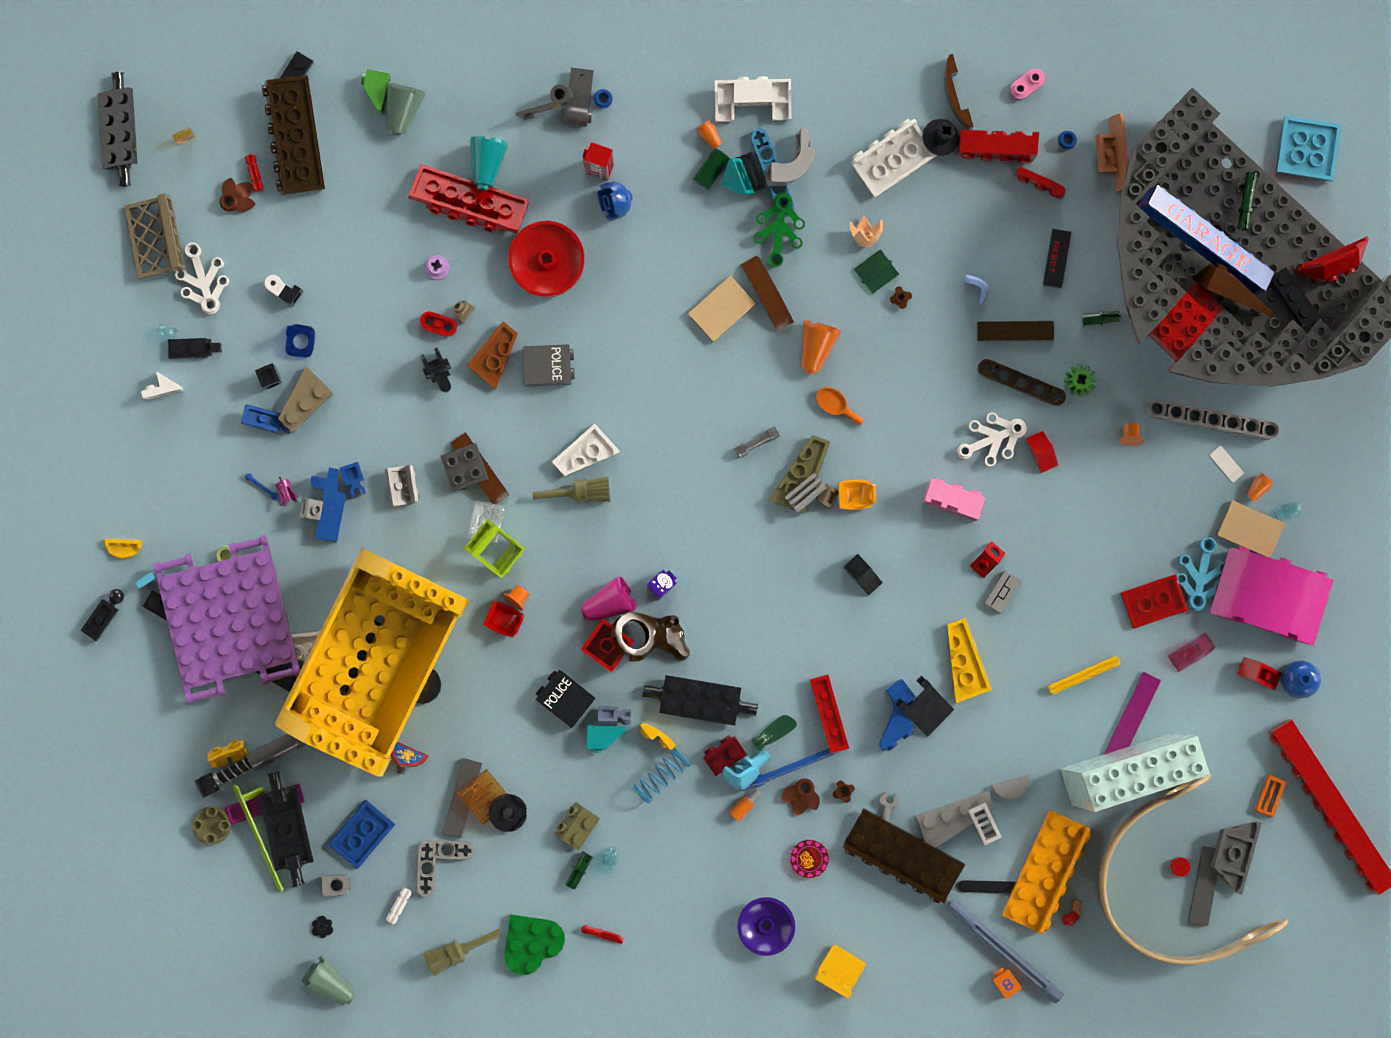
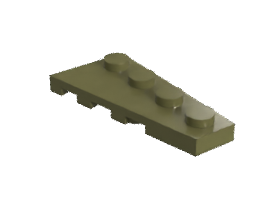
(804, 466)

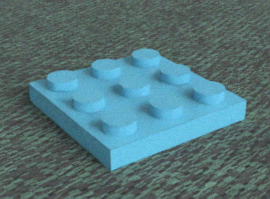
(1308, 148)

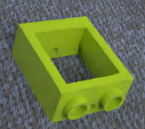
(483, 538)

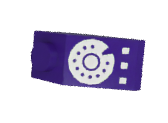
(662, 583)

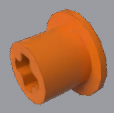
(1131, 435)
(517, 597)

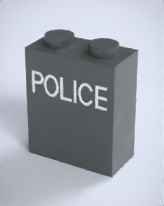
(548, 365)

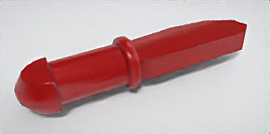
(599, 933)

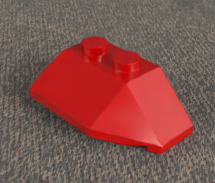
(1334, 263)

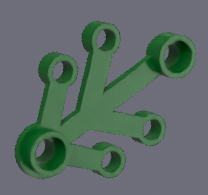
(779, 226)

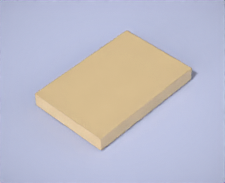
(722, 308)
(1250, 529)

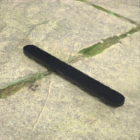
(986, 886)

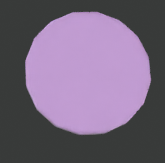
(437, 267)

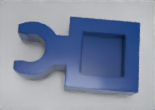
(353, 476)

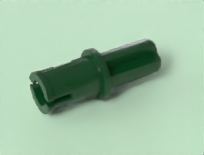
(1101, 317)
(579, 870)

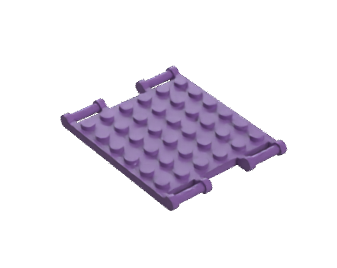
(227, 619)

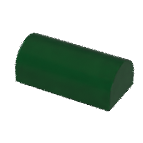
(711, 168)

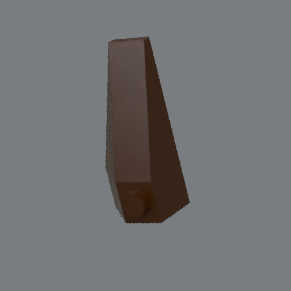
(1226, 284)

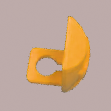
(856, 494)

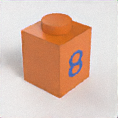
(1006, 982)

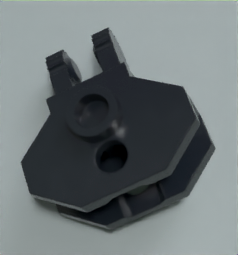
(438, 371)

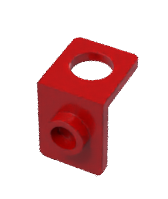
(987, 560)

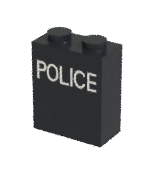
(564, 698)

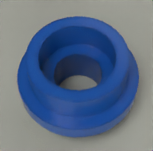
(600, 93)
(1073, 140)

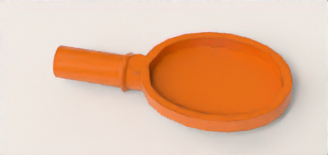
(835, 403)

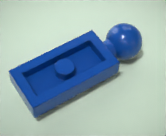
(262, 419)

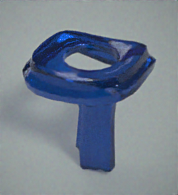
(294, 330)

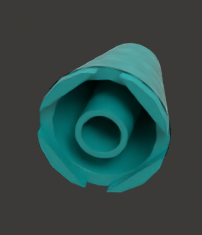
(486, 160)

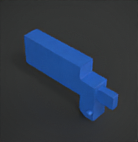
(332, 507)

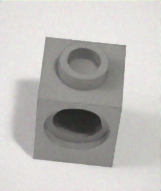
(327, 888)

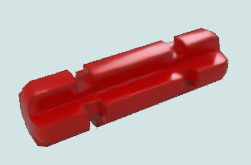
(254, 172)

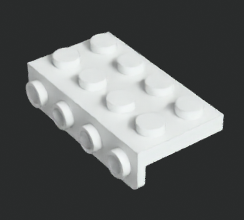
(892, 158)

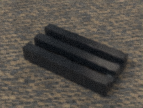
(744, 157)

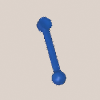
(274, 495)

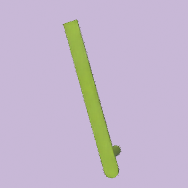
(242, 799)

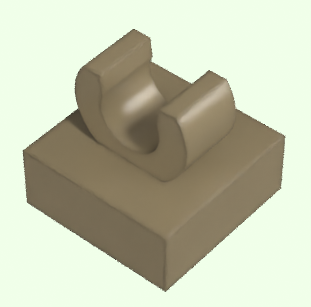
(828, 496)

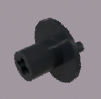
(940, 137)

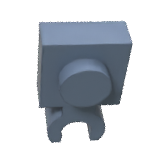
(610, 716)

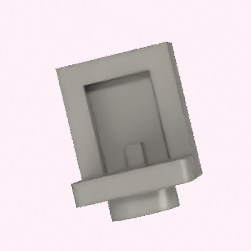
(311, 509)

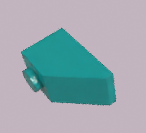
(602, 737)

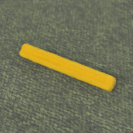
(1084, 675)

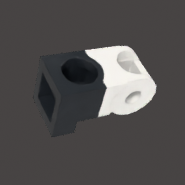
(278, 288)

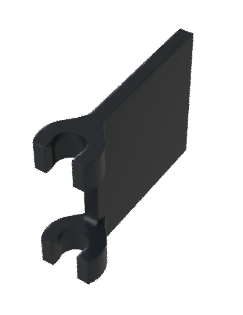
(927, 709)

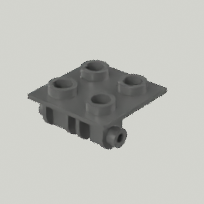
(464, 467)

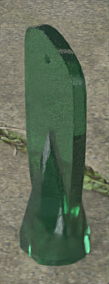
(774, 731)

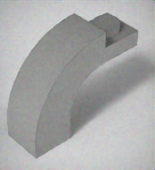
(785, 174)

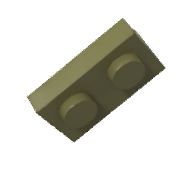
(576, 826)

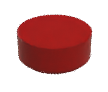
(1180, 866)

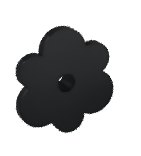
(322, 921)

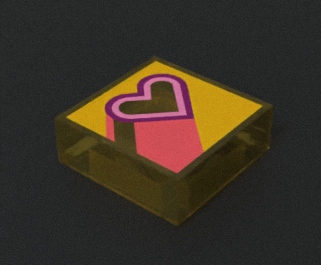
(184, 136)

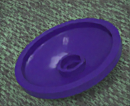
(770, 940)

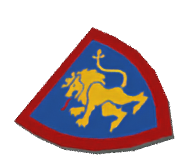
(407, 757)

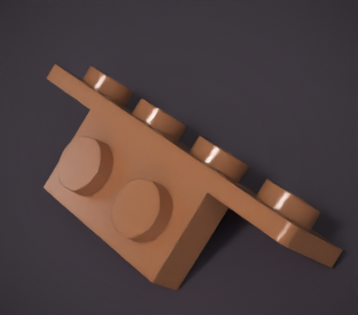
(1113, 151)

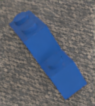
(899, 724)

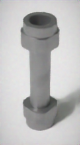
(742, 450)

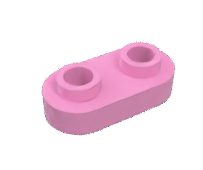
(1027, 83)

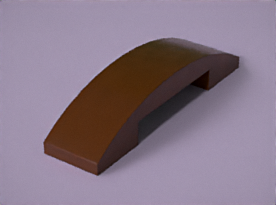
(962, 116)
(767, 293)
(492, 487)

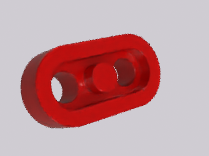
(438, 325)

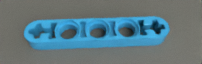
(764, 163)

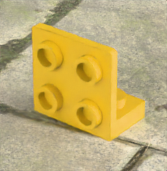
(840, 970)

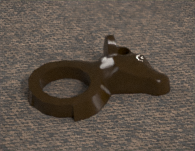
(660, 633)

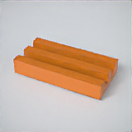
(1277, 798)

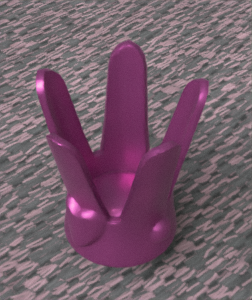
(285, 489)

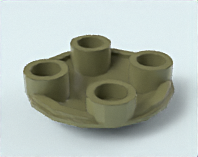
(211, 825)

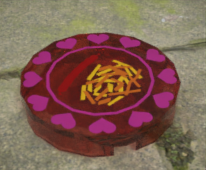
(809, 858)

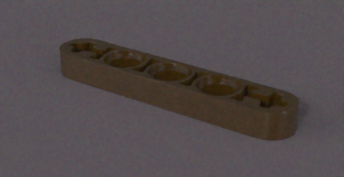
(1031, 382)

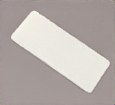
(1226, 464)

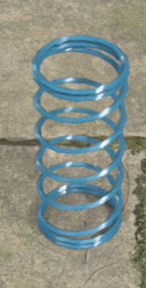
(642, 794)

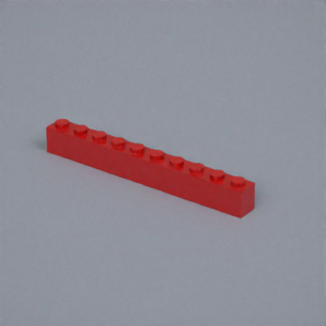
(1332, 806)

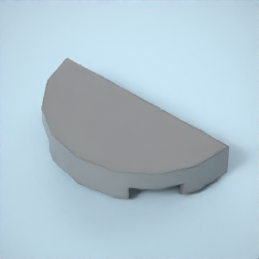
(1012, 788)

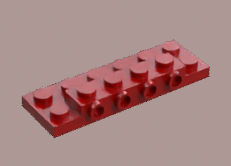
(463, 201)

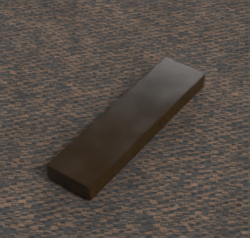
(1015, 331)

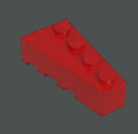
(998, 146)

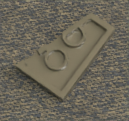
(304, 400)

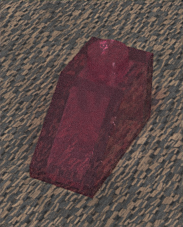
(1192, 651)

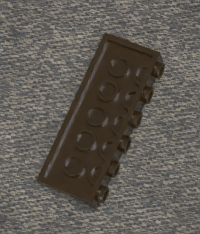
(293, 135)
(903, 856)

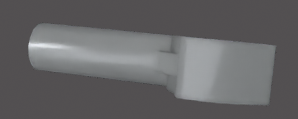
(888, 806)

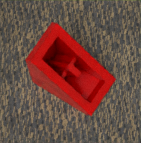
(1042, 451)

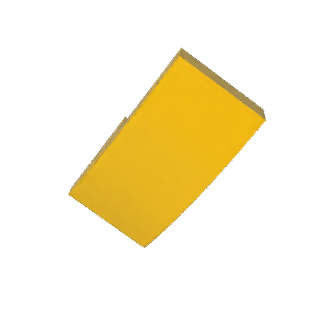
(652, 732)

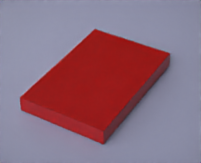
(1154, 601)

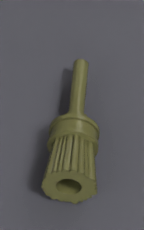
(581, 491)
(454, 953)

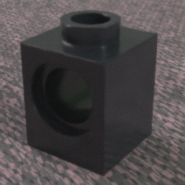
(268, 376)

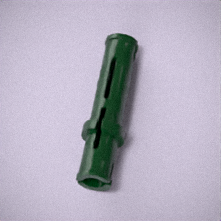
(1247, 201)

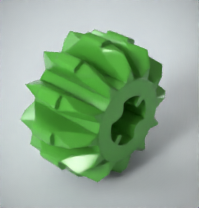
(1074, 377)

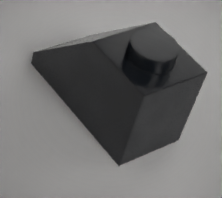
(862, 574)

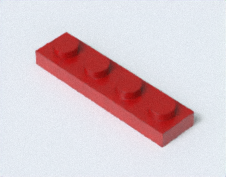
(829, 714)

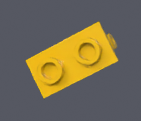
(219, 756)

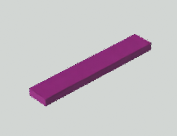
(1133, 713)

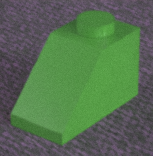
(376, 87)

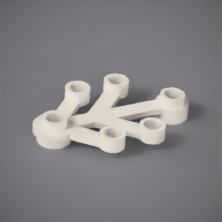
(203, 282)
(994, 437)

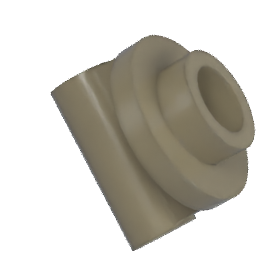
(462, 310)

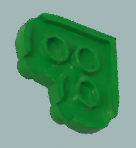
(530, 942)

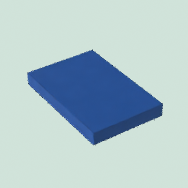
(361, 834)

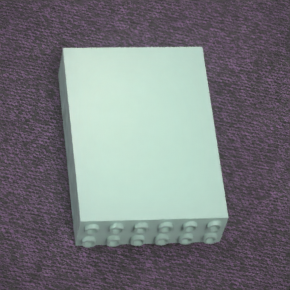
(1134, 771)

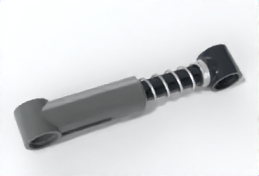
(255, 760)

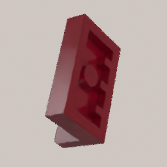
(724, 755)

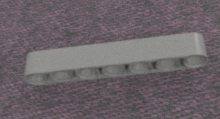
(1222, 418)

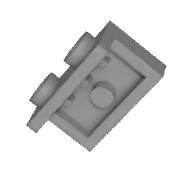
(402, 485)

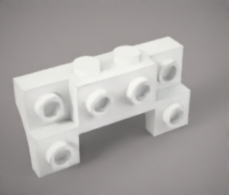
(752, 93)

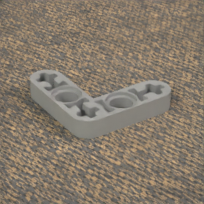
(437, 853)

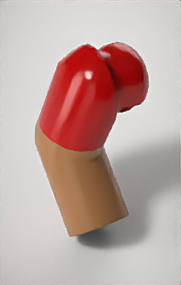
(1074, 915)

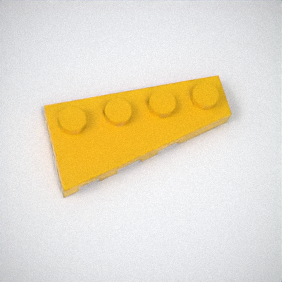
(966, 666)

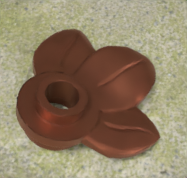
(239, 194)
(799, 799)

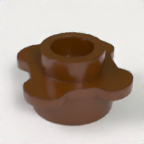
(900, 302)
(844, 796)

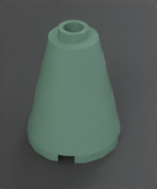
(401, 107)
(327, 983)

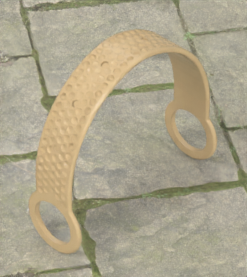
(1221, 953)

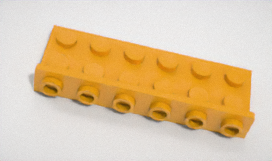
(1046, 872)

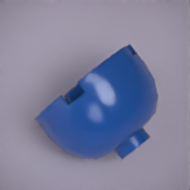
(614, 199)
(1300, 679)

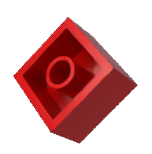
(601, 647)

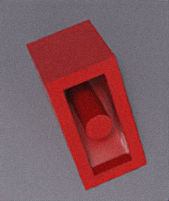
(1259, 673)

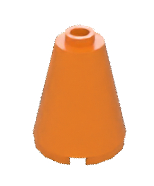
(816, 345)

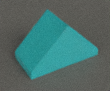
(736, 178)

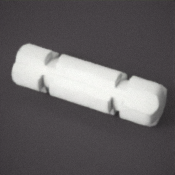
(399, 905)

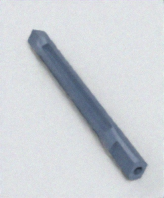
(1004, 951)

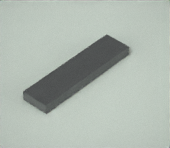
(458, 811)
(1204, 889)

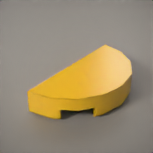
(123, 548)

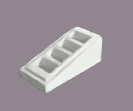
(992, 837)

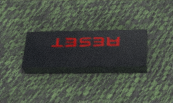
(1056, 258)

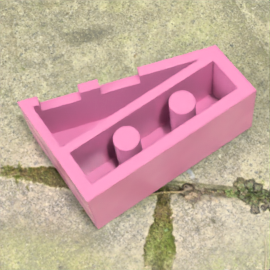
(953, 499)

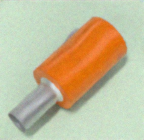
(744, 806)

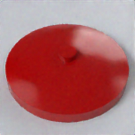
(546, 259)

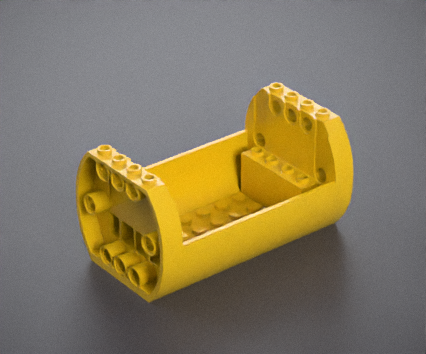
(391, 677)

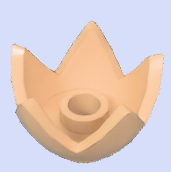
(864, 233)

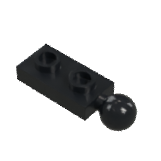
(103, 615)

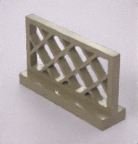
(170, 232)

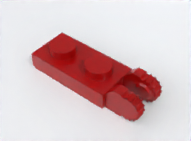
(1041, 183)

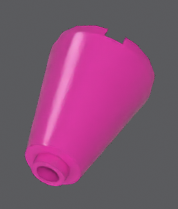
(609, 601)

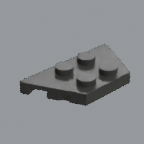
(1235, 853)

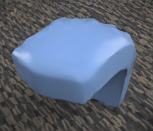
(979, 282)

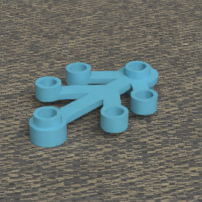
(1200, 577)

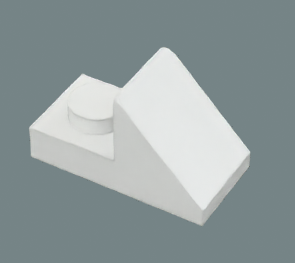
(166, 388)

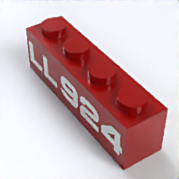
(598, 161)

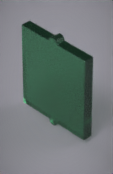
(876, 271)

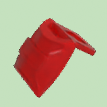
(503, 619)

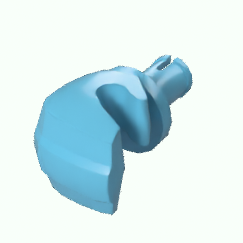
(747, 772)

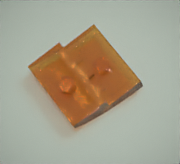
(480, 794)

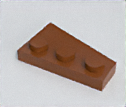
(493, 355)

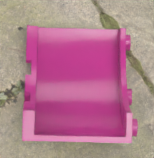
(1272, 595)

